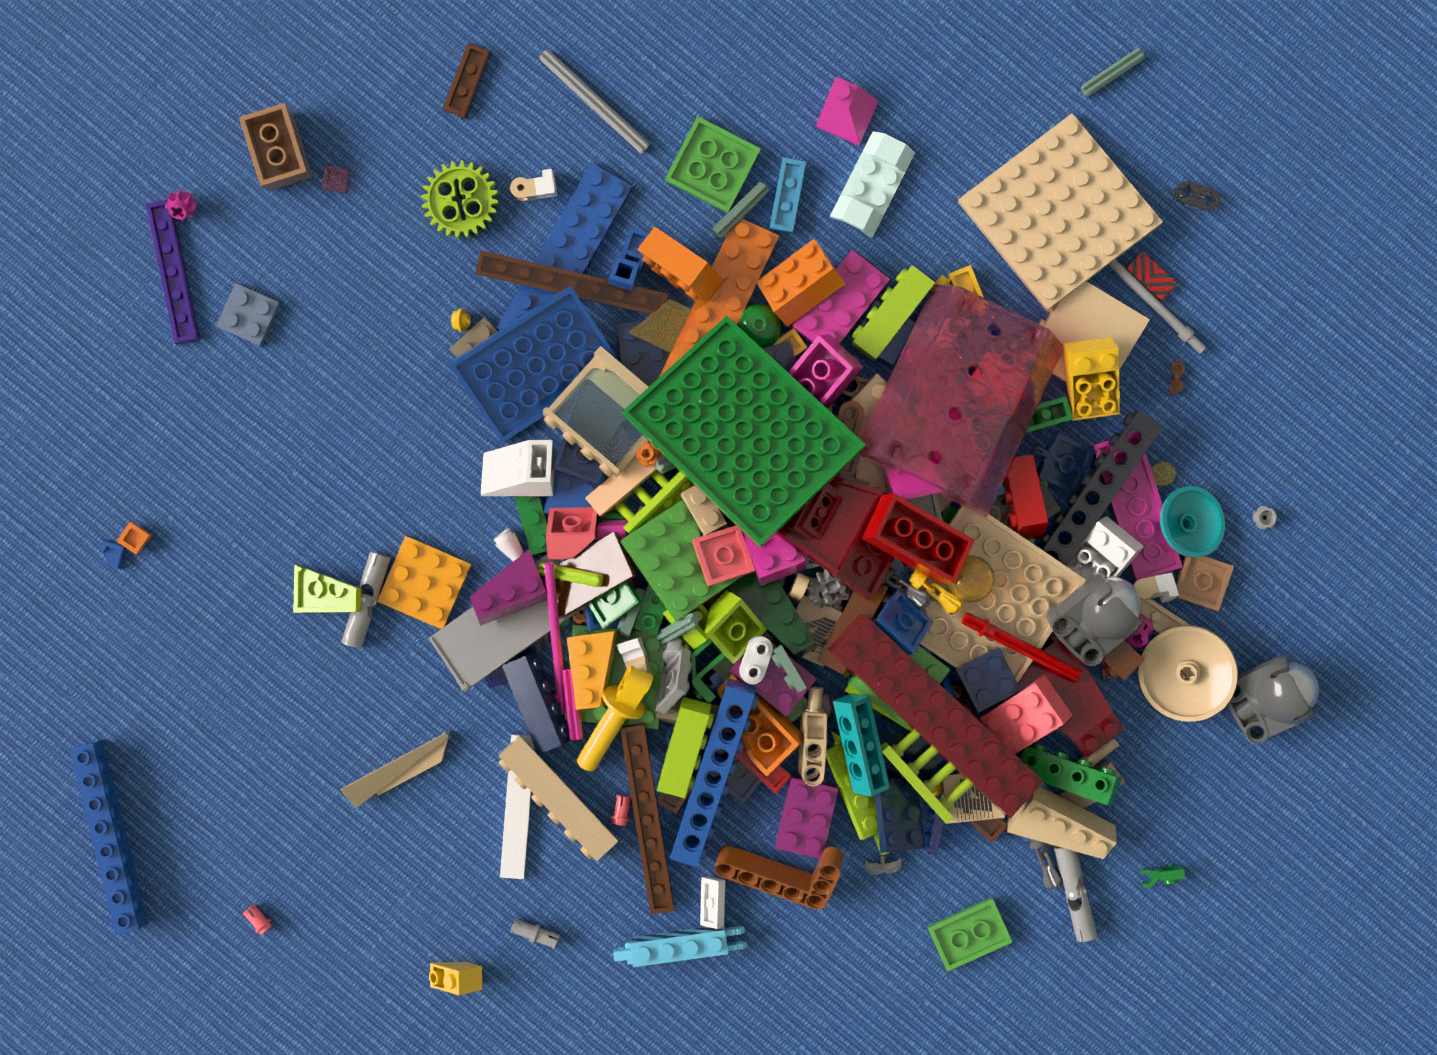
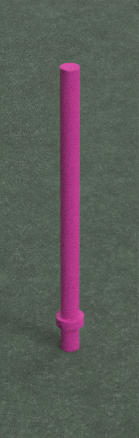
(555, 634)

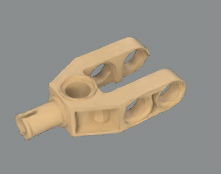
(814, 728)

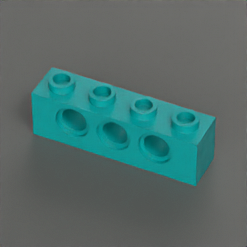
(861, 744)

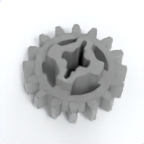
(827, 590)

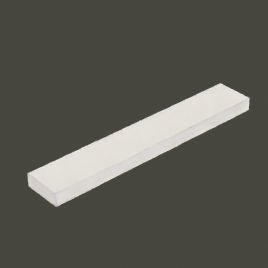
(515, 825)

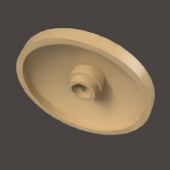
(1188, 673)

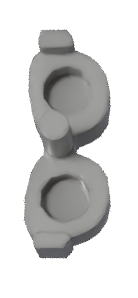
(889, 868)

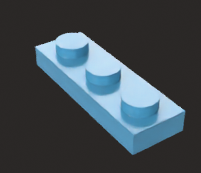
(787, 195)

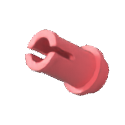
(621, 810)
(258, 920)

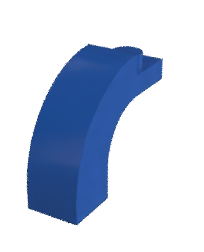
(629, 266)

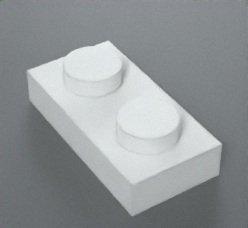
(712, 902)

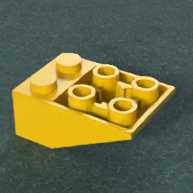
(1092, 377)

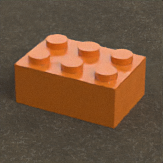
(679, 265)
(800, 282)

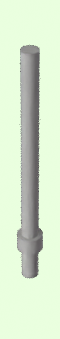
(1184, 333)

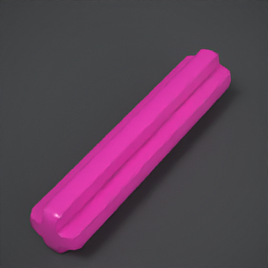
(573, 715)

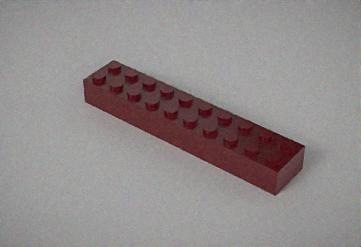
(935, 715)

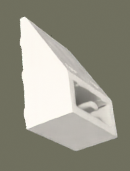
(519, 470)
(1105, 550)

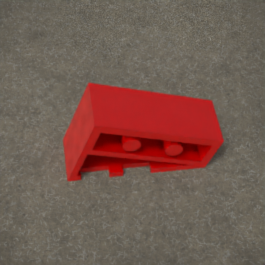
(1025, 498)

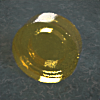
(1163, 473)

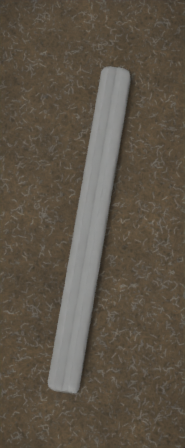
(594, 101)

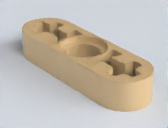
(798, 588)

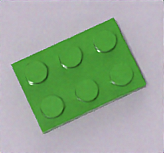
(969, 934)

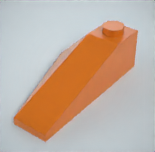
(770, 734)

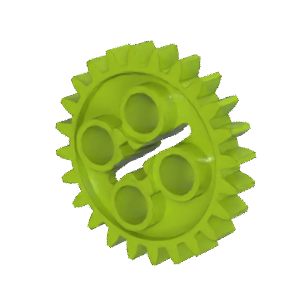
(439, 204)

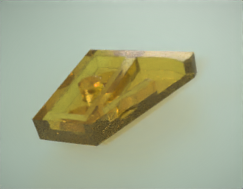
(663, 326)

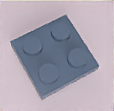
(248, 314)

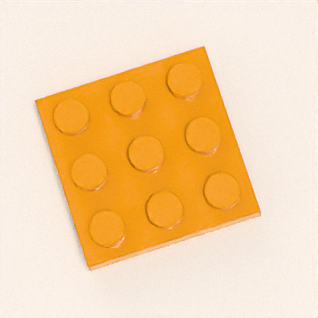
(424, 582)

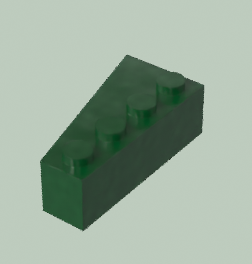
(775, 613)

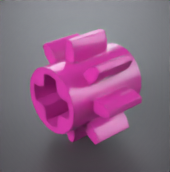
(181, 204)

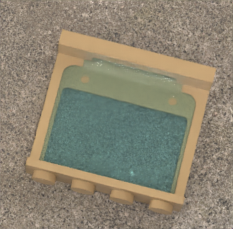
(592, 413)

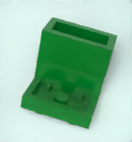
(702, 689)

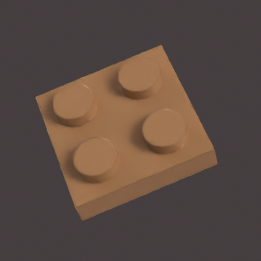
(1203, 581)

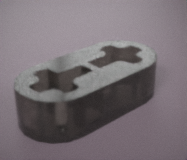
(1194, 201)

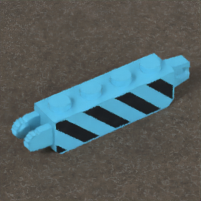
(679, 945)

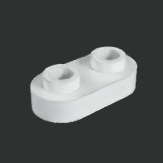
(756, 660)

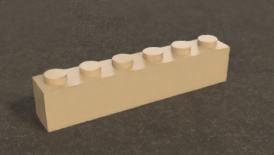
(558, 799)

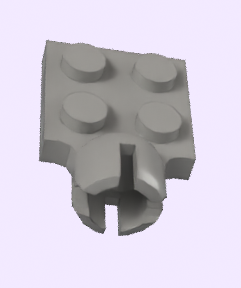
(674, 674)

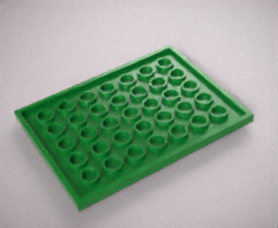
(743, 431)

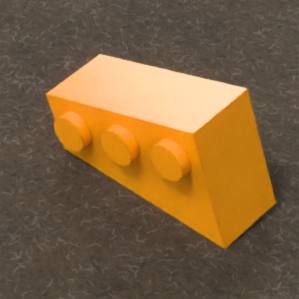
(591, 666)

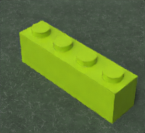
(892, 313)
(684, 747)

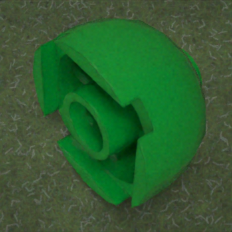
(761, 324)

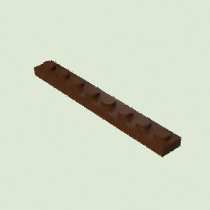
(558, 279)
(647, 818)

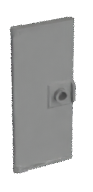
(479, 650)

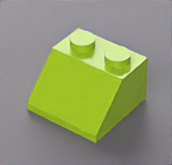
(732, 625)

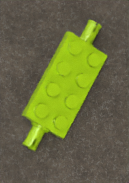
(860, 807)

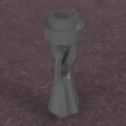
(919, 597)
(1050, 876)

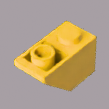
(456, 977)

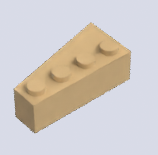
(1062, 824)

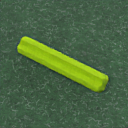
(574, 575)

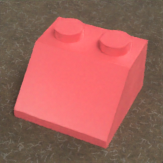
(569, 531)

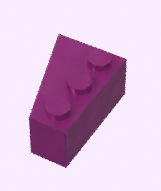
(509, 591)

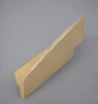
(397, 771)

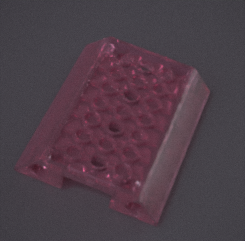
(935, 378)

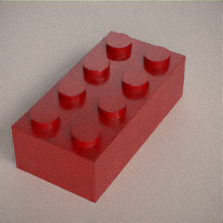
(918, 539)

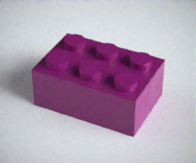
(773, 685)
(806, 817)

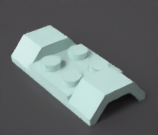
(873, 183)

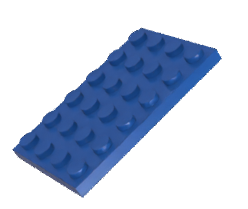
(529, 362)

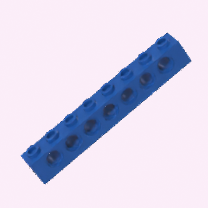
(109, 837)
(691, 851)

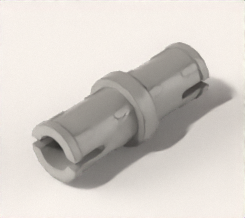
(535, 933)

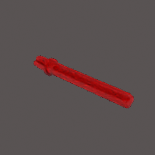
(991, 631)

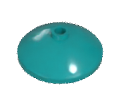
(1202, 520)

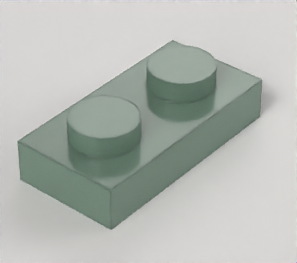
(627, 622)
(782, 660)

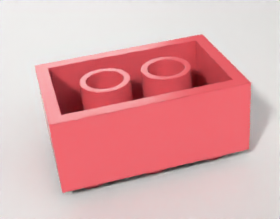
(1027, 715)

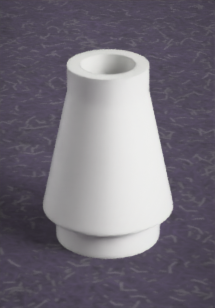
(509, 544)

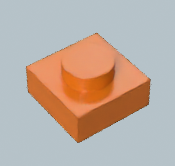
(134, 538)

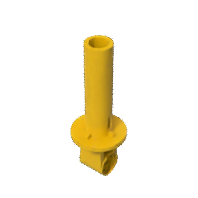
(622, 703)

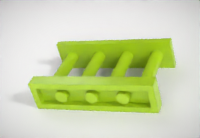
(663, 500)
(926, 788)

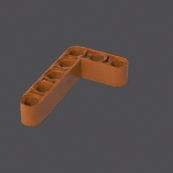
(780, 879)

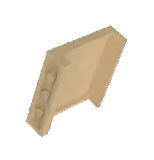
(1094, 315)

